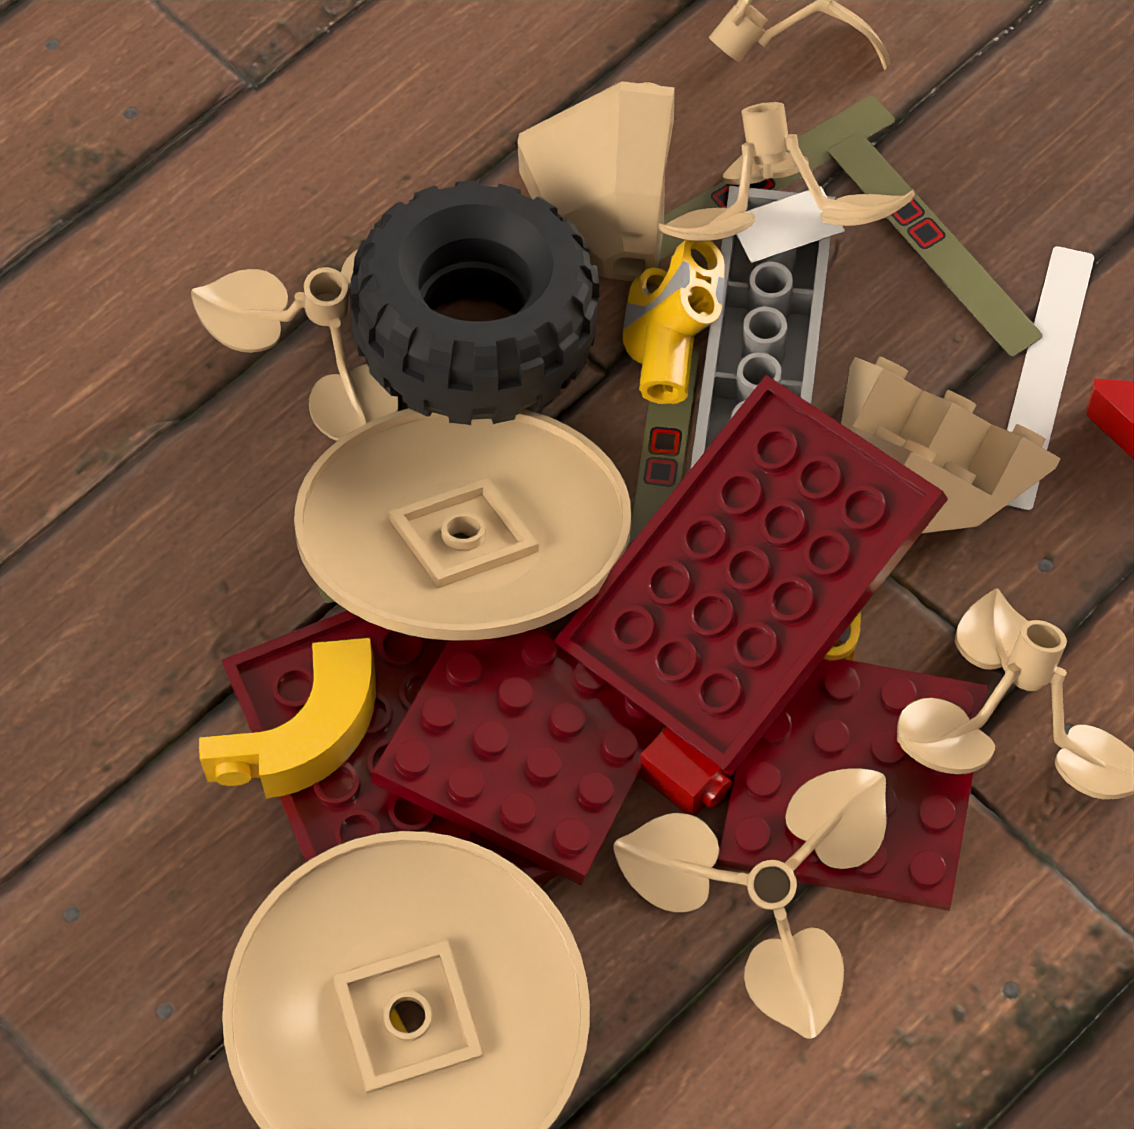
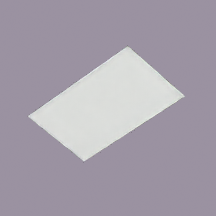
(785, 226)

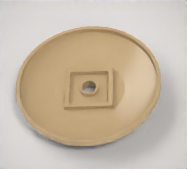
(528, 491)
(396, 925)

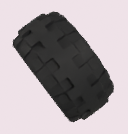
(474, 246)

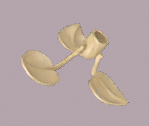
(744, 25)
(767, 158)
(246, 314)
(1029, 652)
(788, 977)

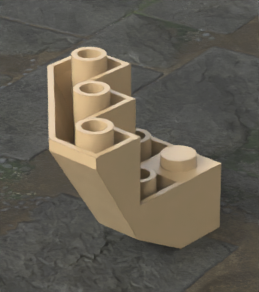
(606, 172)
(944, 443)

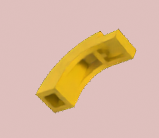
(312, 741)

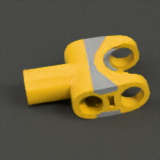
(663, 324)

